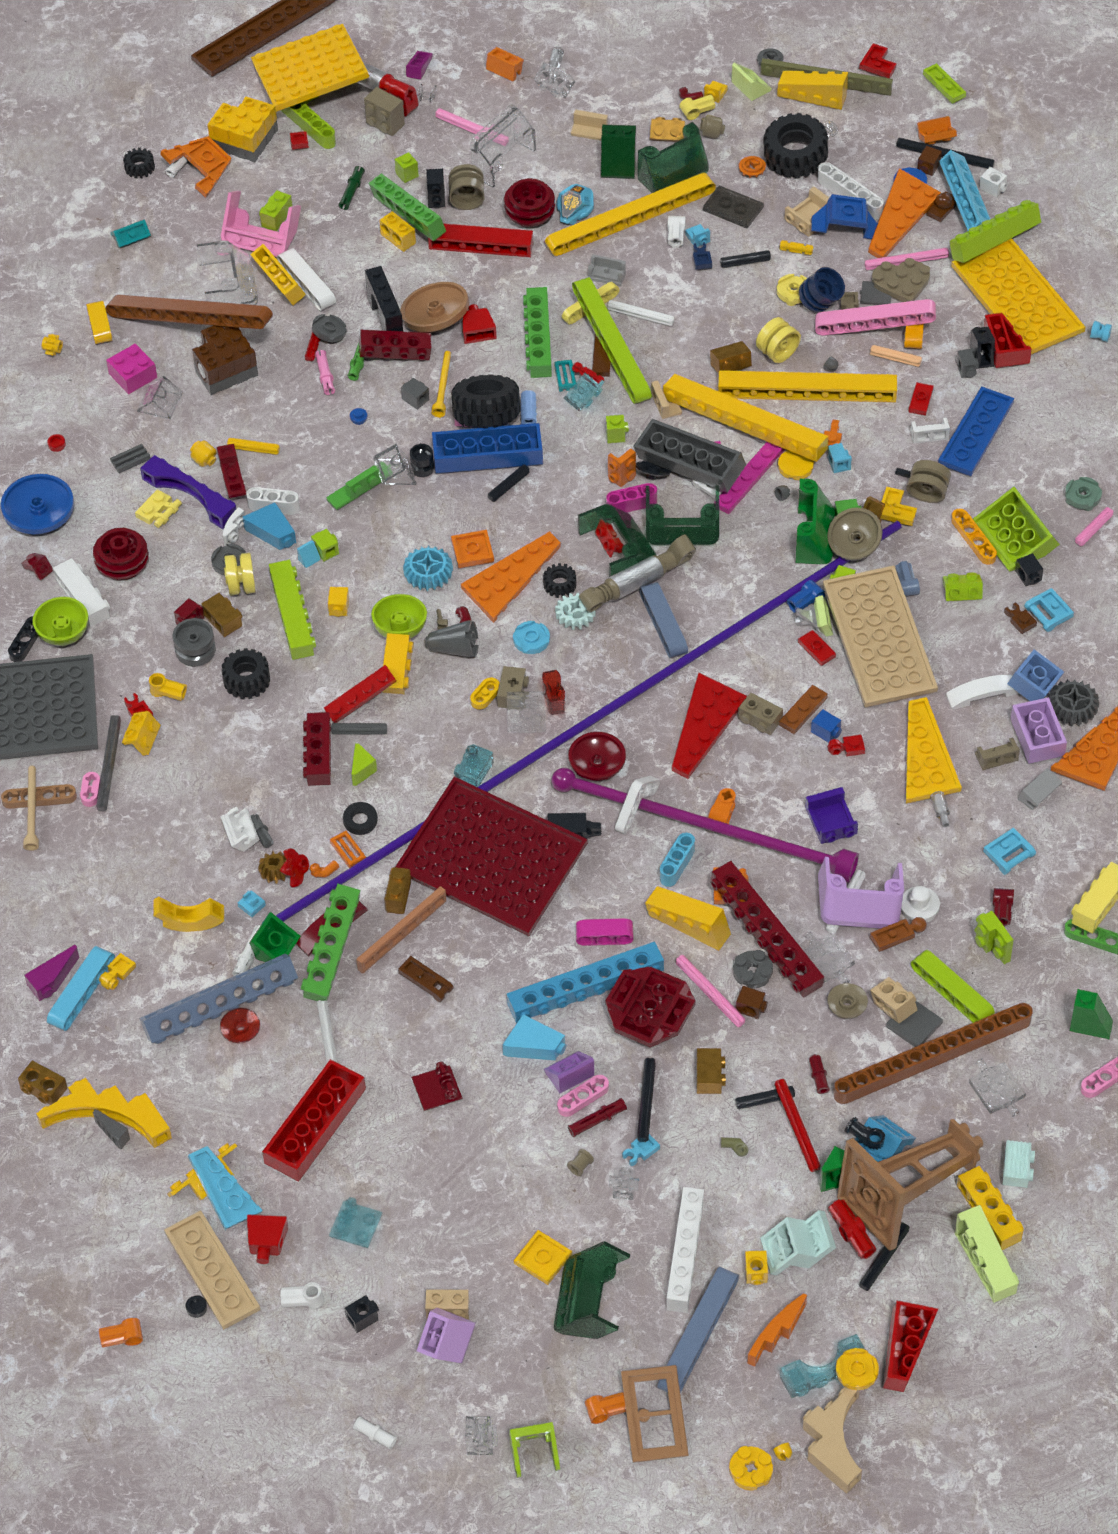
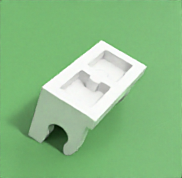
(930, 433)
(240, 829)

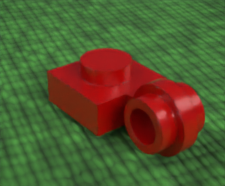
(851, 745)

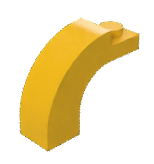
(189, 918)

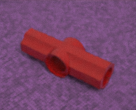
(852, 1229)

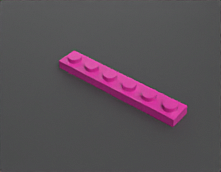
(749, 476)

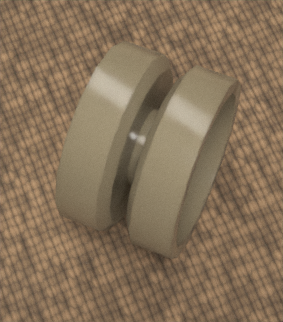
(928, 481)

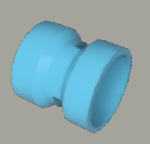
(1101, 331)

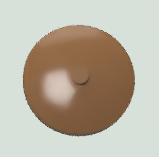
(435, 306)

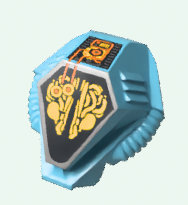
(575, 203)

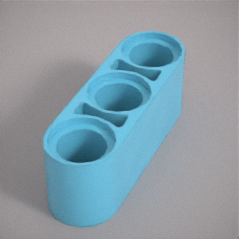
(676, 867)

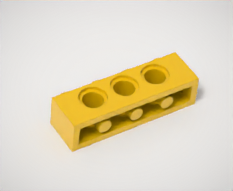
(278, 274)
(977, 1179)

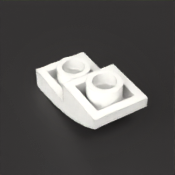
(231, 528)

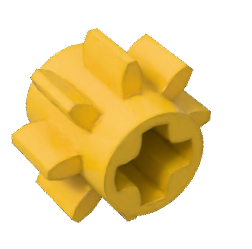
(52, 344)

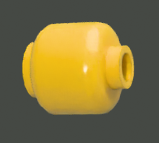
(203, 453)

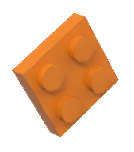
(472, 548)

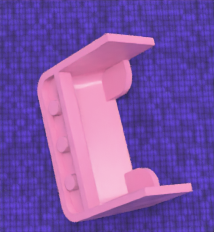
(250, 237)

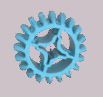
(418, 572)

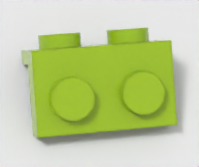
(963, 587)

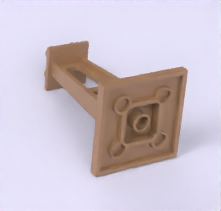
(880, 1198)

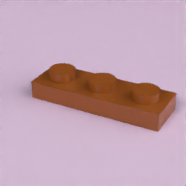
(803, 709)

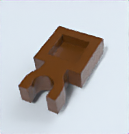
(1020, 619)

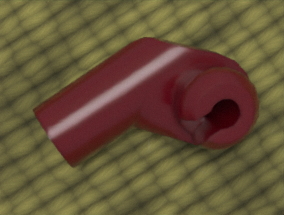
(685, 94)
(463, 613)

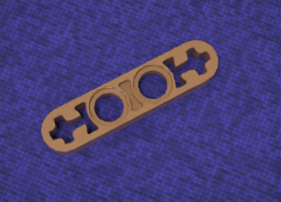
(40, 792)

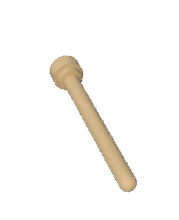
(31, 841)

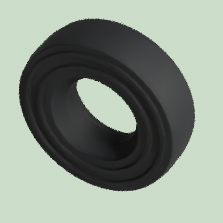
(363, 828)

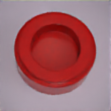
(56, 442)

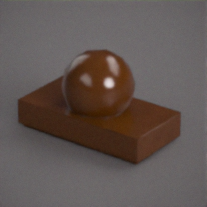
(942, 207)

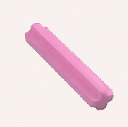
(1094, 526)

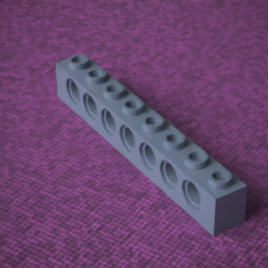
(152, 1022)

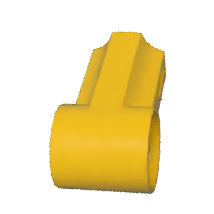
(161, 687)

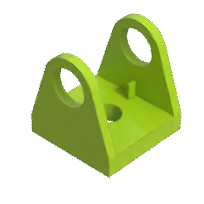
(533, 1432)

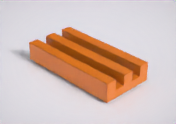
(348, 862)

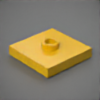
(542, 1257)

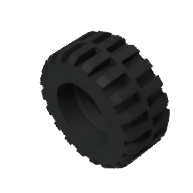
(790, 129)
(485, 401)

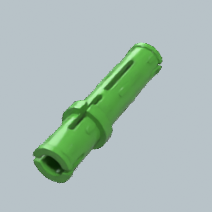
(356, 365)

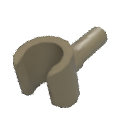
(442, 623)

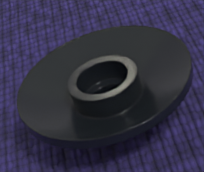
(652, 470)

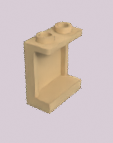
(802, 214)

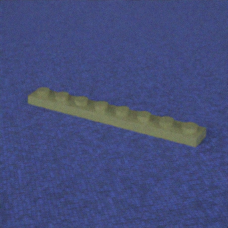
(855, 81)

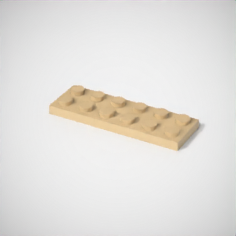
(212, 1270)

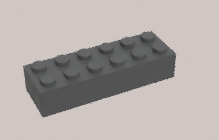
(689, 455)

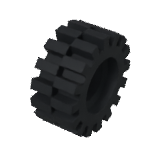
(139, 169)
(559, 572)

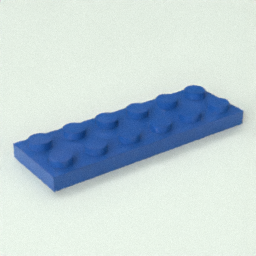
(976, 431)

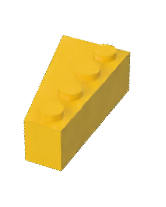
(814, 88)

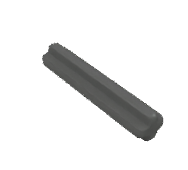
(359, 728)

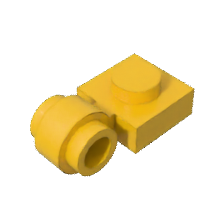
(119, 967)

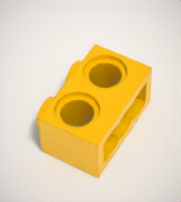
(397, 231)

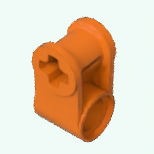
(723, 806)

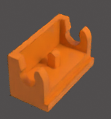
(504, 63)

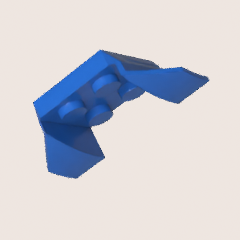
(847, 212)

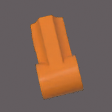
(126, 1333)
(601, 1408)

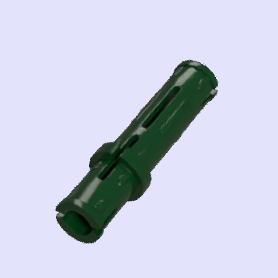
(353, 183)

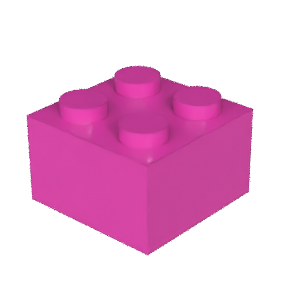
(131, 368)

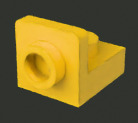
(715, 89)

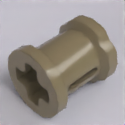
(580, 1162)

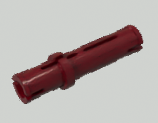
(597, 1117)

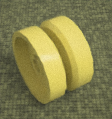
(778, 340)
(239, 574)

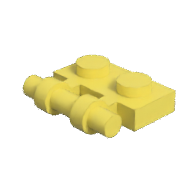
(155, 505)

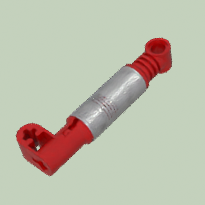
(388, 83)

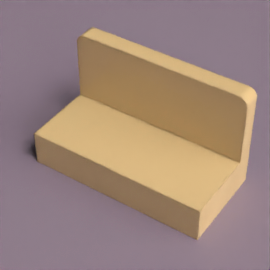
(588, 124)
(665, 408)

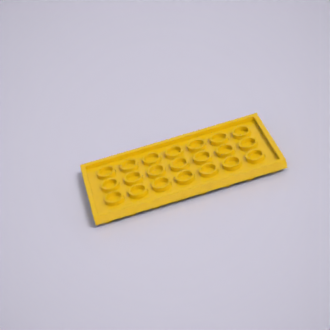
(1013, 286)

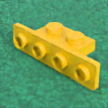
(193, 1180)

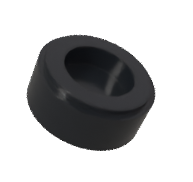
(196, 1306)

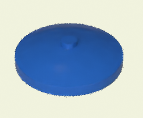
(37, 504)

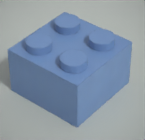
(1035, 677)

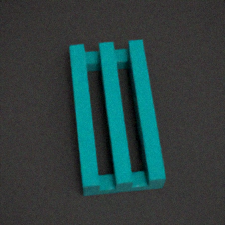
(567, 385)

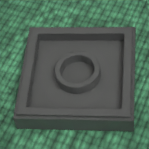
(916, 1027)

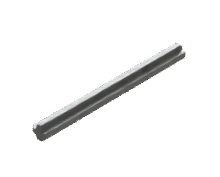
(108, 763)

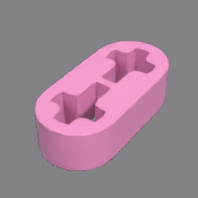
(86, 789)

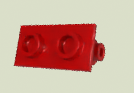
(608, 538)

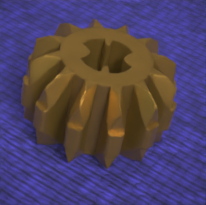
(270, 867)

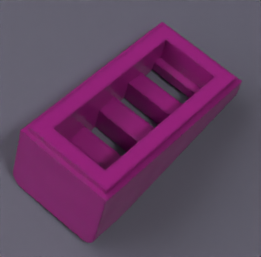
(417, 67)

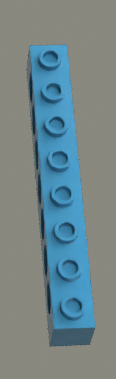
(573, 980)

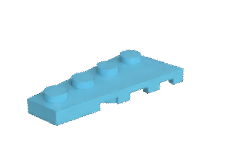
(225, 1194)

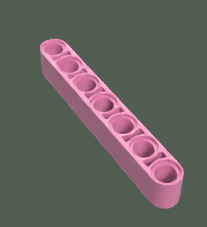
(875, 317)

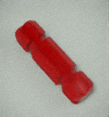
(312, 347)
(578, 368)

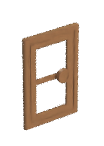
(669, 1373)

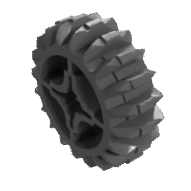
(1084, 698)

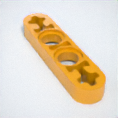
(977, 534)

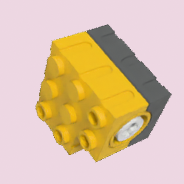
(244, 128)

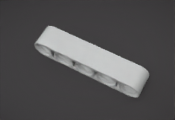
(842, 184)
(307, 279)

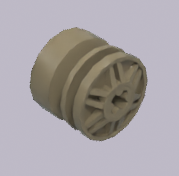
(466, 187)

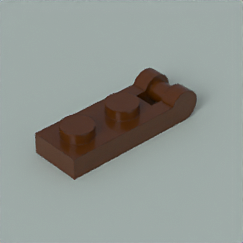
(425, 978)

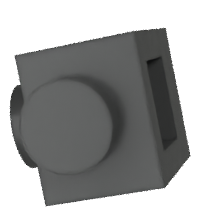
(967, 362)

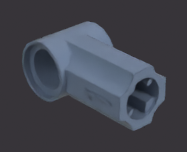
(907, 579)

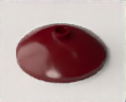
(597, 748)

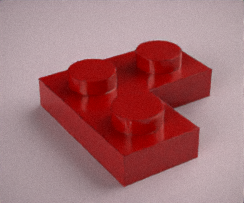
(875, 62)

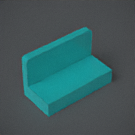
(131, 233)

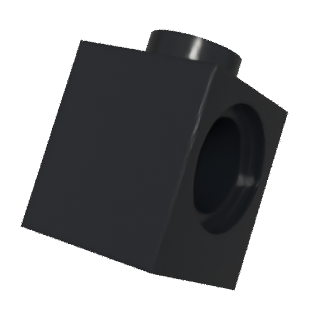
(1029, 569)
(359, 1321)

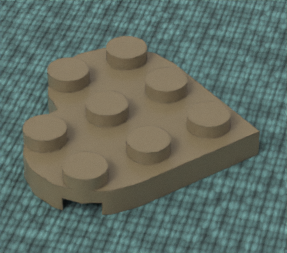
(901, 281)

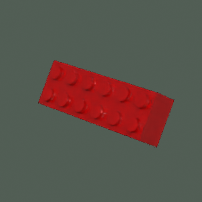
(314, 1120)

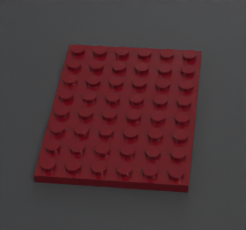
(492, 855)

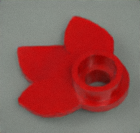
(295, 866)

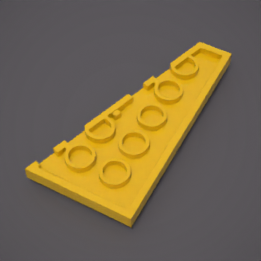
(927, 756)

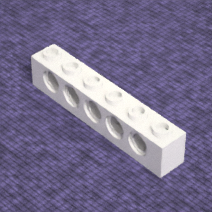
(685, 1250)

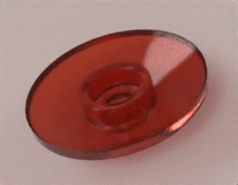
(237, 1019)

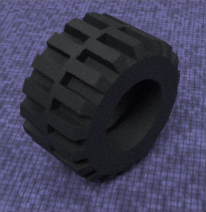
(242, 662)

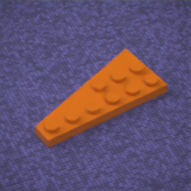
(903, 209)
(508, 577)
(1094, 756)

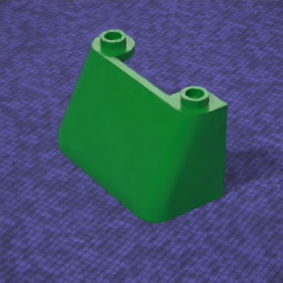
(812, 537)

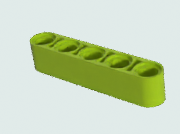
(951, 986)

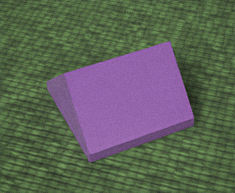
(570, 1071)

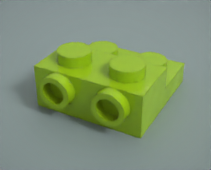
(993, 936)

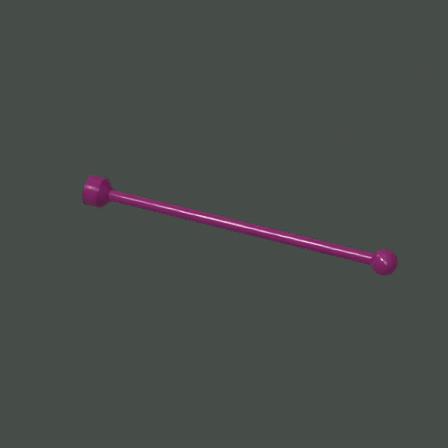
(841, 863)

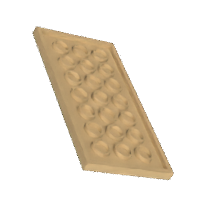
(879, 636)

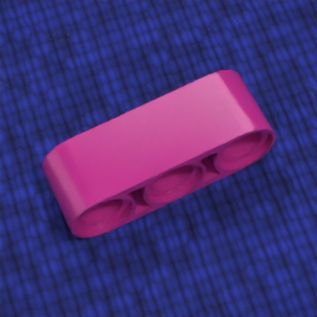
(632, 498)
(604, 932)

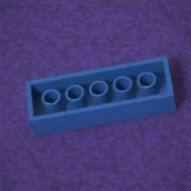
(487, 448)

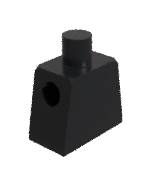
(983, 340)

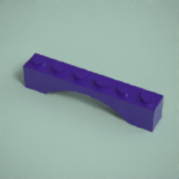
(163, 475)

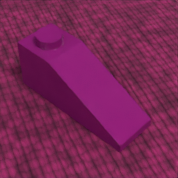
(49, 976)

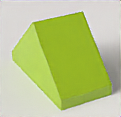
(363, 765)

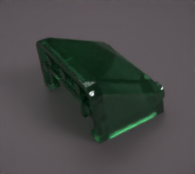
(674, 163)

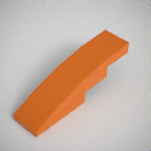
(780, 1325)

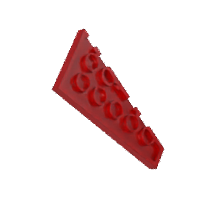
(707, 717)

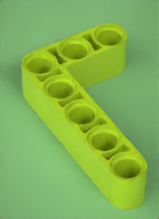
(312, 124)

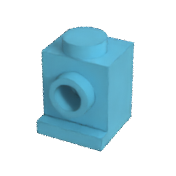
(839, 458)

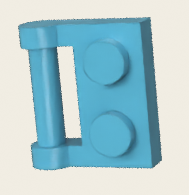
(1053, 605)
(1005, 846)

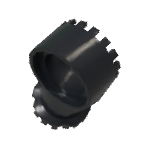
(864, 1133)

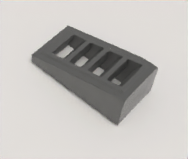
(114, 1130)

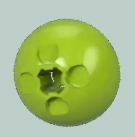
(399, 615)
(60, 621)

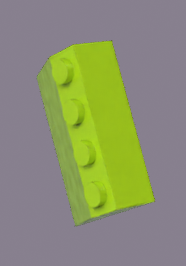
(1015, 529)

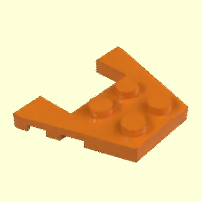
(205, 156)

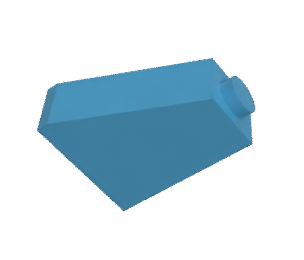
(270, 526)

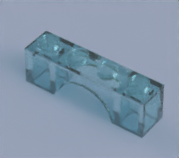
(802, 1378)

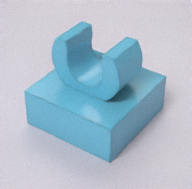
(251, 903)

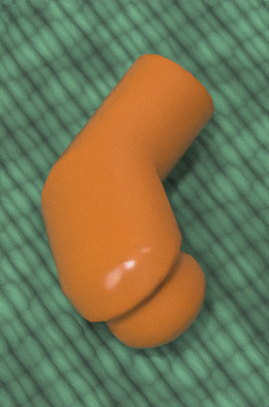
(324, 872)

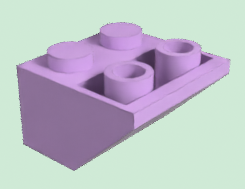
(446, 1336)

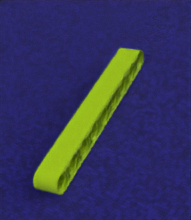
(611, 340)

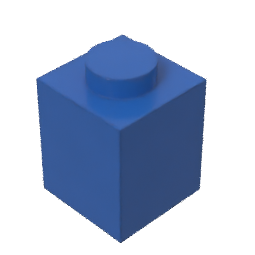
(826, 726)

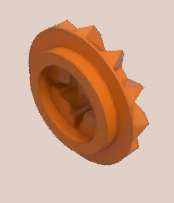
(756, 162)

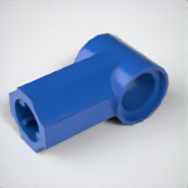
(805, 596)

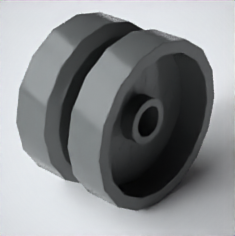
(194, 642)

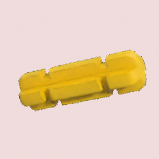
(796, 247)

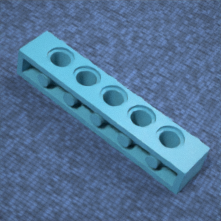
(964, 189)

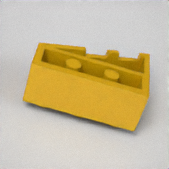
(398, 660)

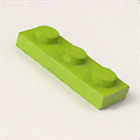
(944, 83)

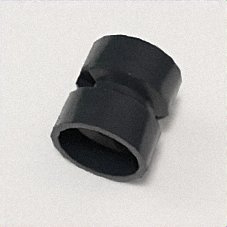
(421, 460)

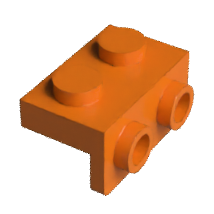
(936, 129)
(622, 468)

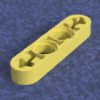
(576, 312)

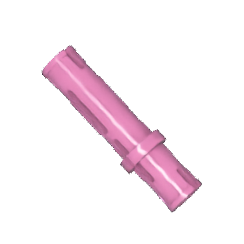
(326, 378)

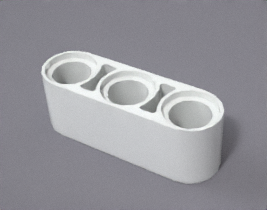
(286, 500)

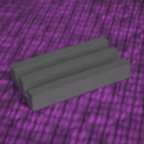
(129, 457)

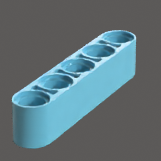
(79, 988)

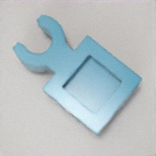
(641, 1149)

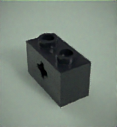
(435, 188)

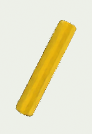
(254, 446)

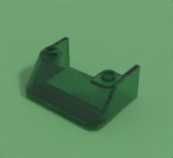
(666, 530)
(636, 546)
(582, 1291)

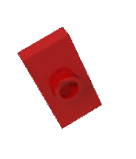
(921, 398)
(817, 647)

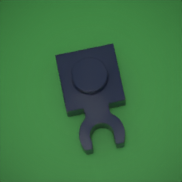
(701, 257)

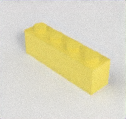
(1098, 900)

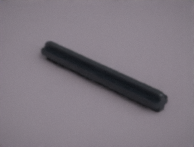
(646, 1100)

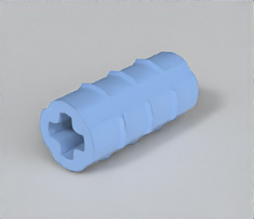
(528, 407)

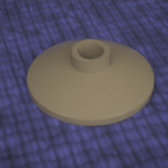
(849, 994)

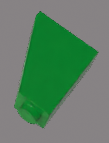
(1090, 1015)

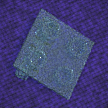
(355, 1223)

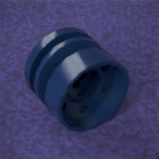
(821, 289)

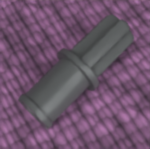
(262, 831)

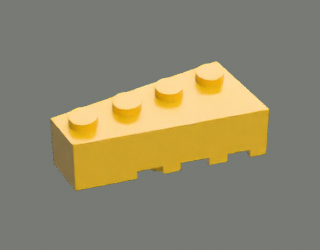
(690, 916)

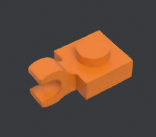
(833, 435)

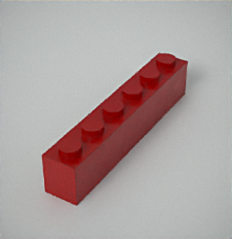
(484, 240)

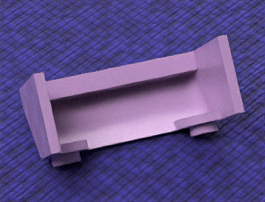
(859, 906)

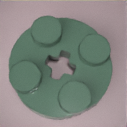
(1080, 501)

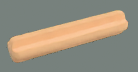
(896, 355)

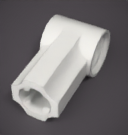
(676, 229)
(301, 1296)

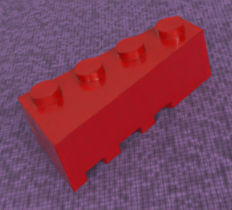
(906, 1339)

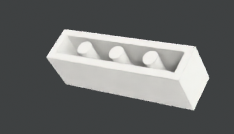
(78, 586)

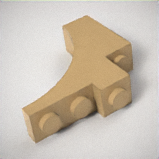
(829, 1449)

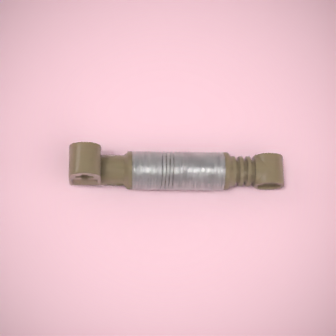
(638, 575)

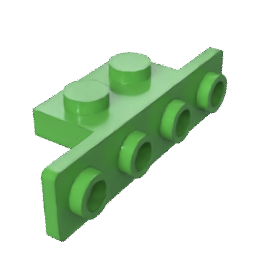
(355, 487)

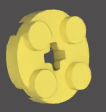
(784, 290)

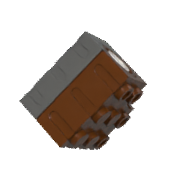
(224, 358)

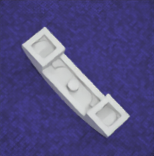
(979, 689)

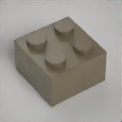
(384, 111)

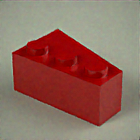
(1009, 346)

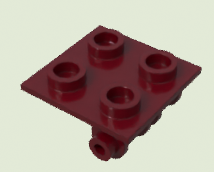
(437, 1087)

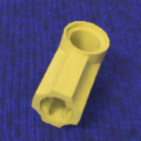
(693, 108)

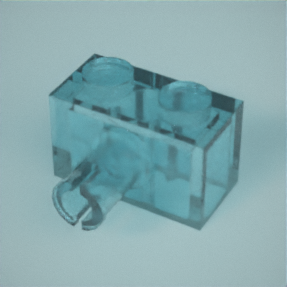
(474, 765)

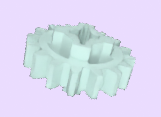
(574, 611)

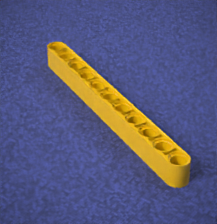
(630, 214)

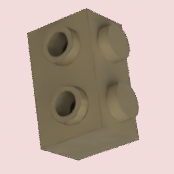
(760, 713)

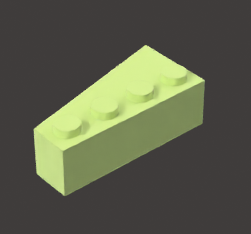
(985, 1254)

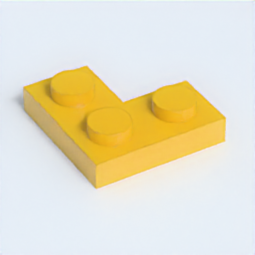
(895, 510)

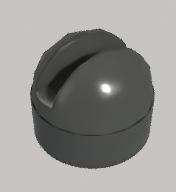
(831, 364)
(782, 492)

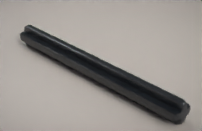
(970, 158)

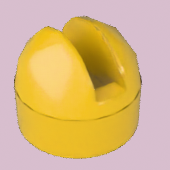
(783, 1451)

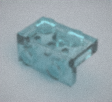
(583, 391)

